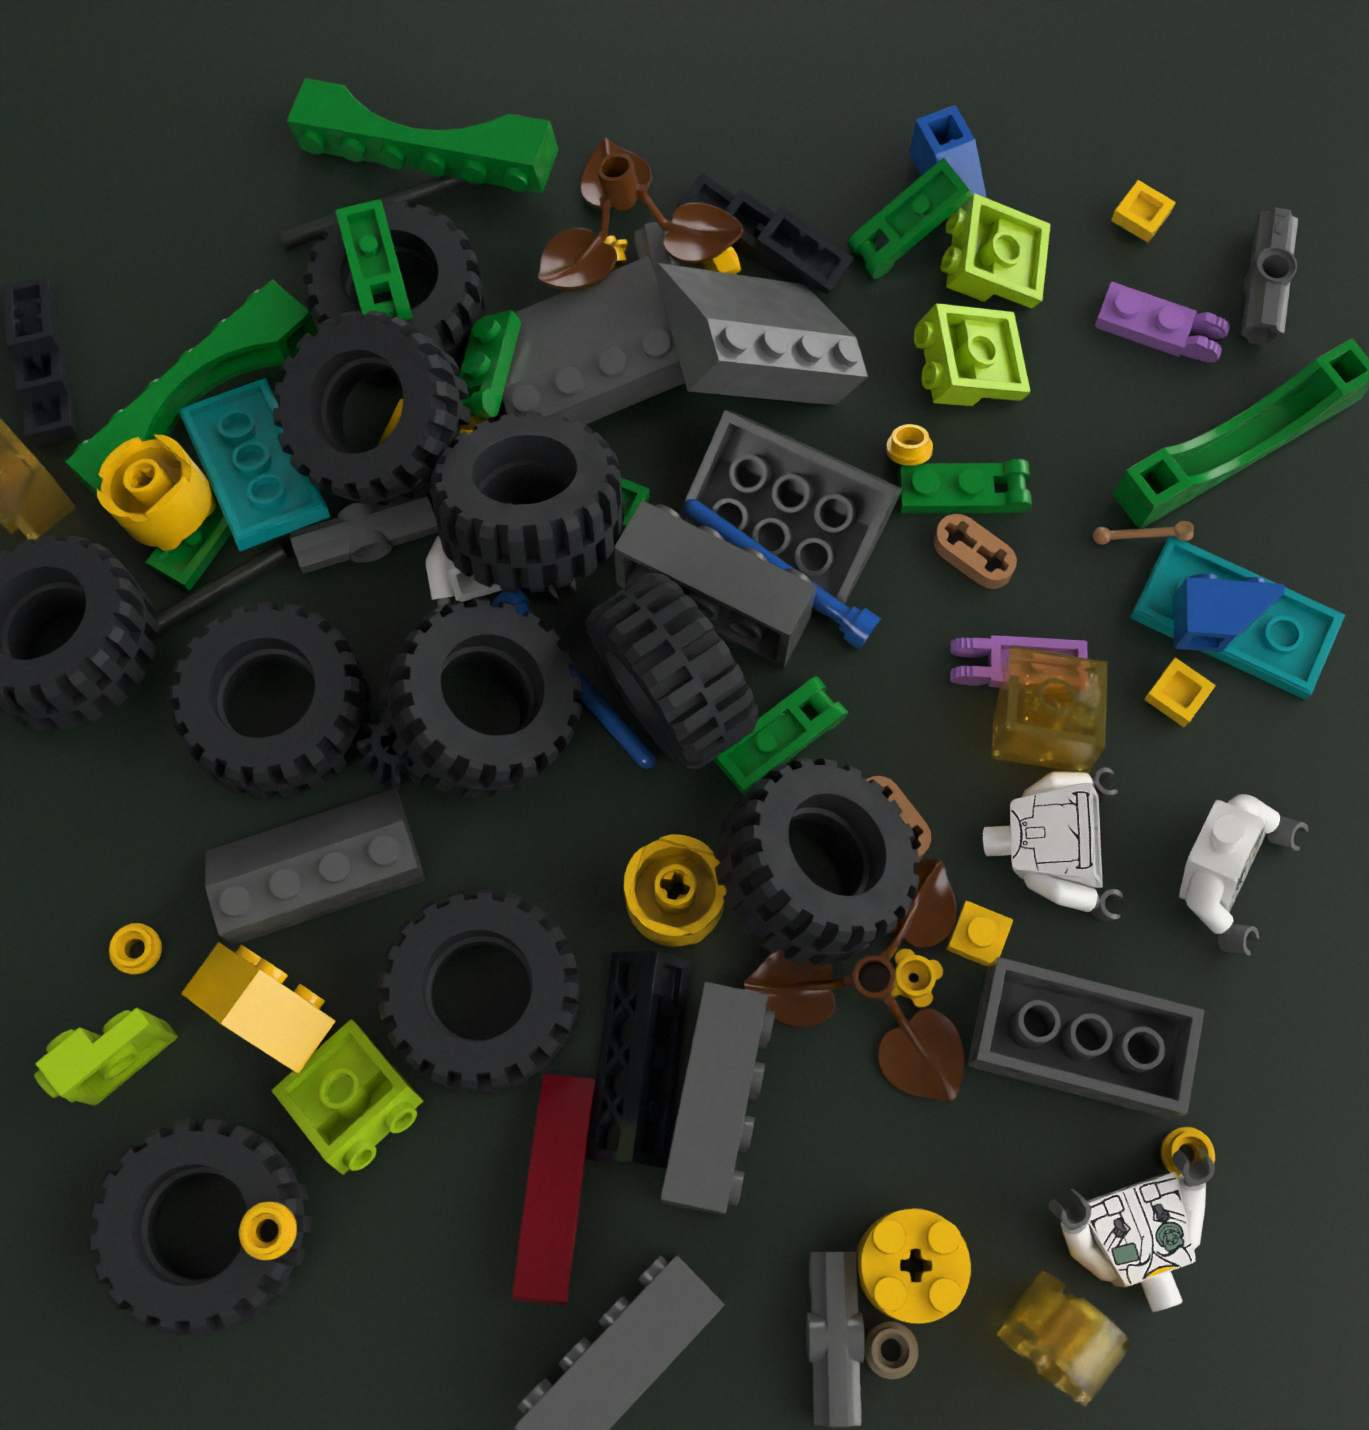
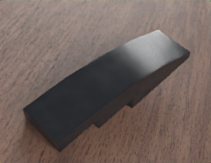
(777, 238)
(39, 362)

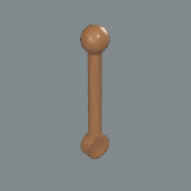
(1182, 531)

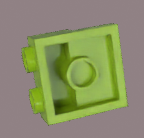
(996, 252)
(971, 355)
(92, 1066)
(348, 1099)

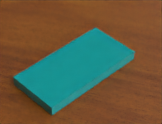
(247, 466)
(1279, 648)

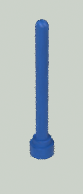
(853, 622)
(593, 698)

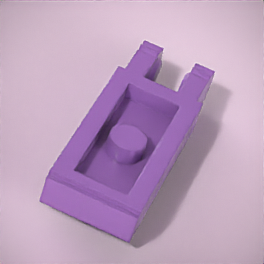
(1161, 324)
(997, 651)

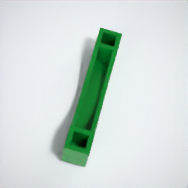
(501, 152)
(250, 339)
(1195, 466)

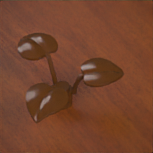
(616, 180)
(921, 1054)

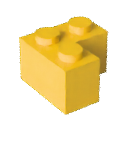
(251, 1001)

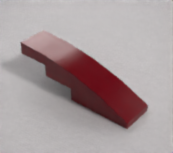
(554, 1190)

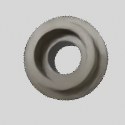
(908, 1350)

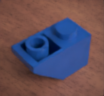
(949, 137)
(1216, 611)

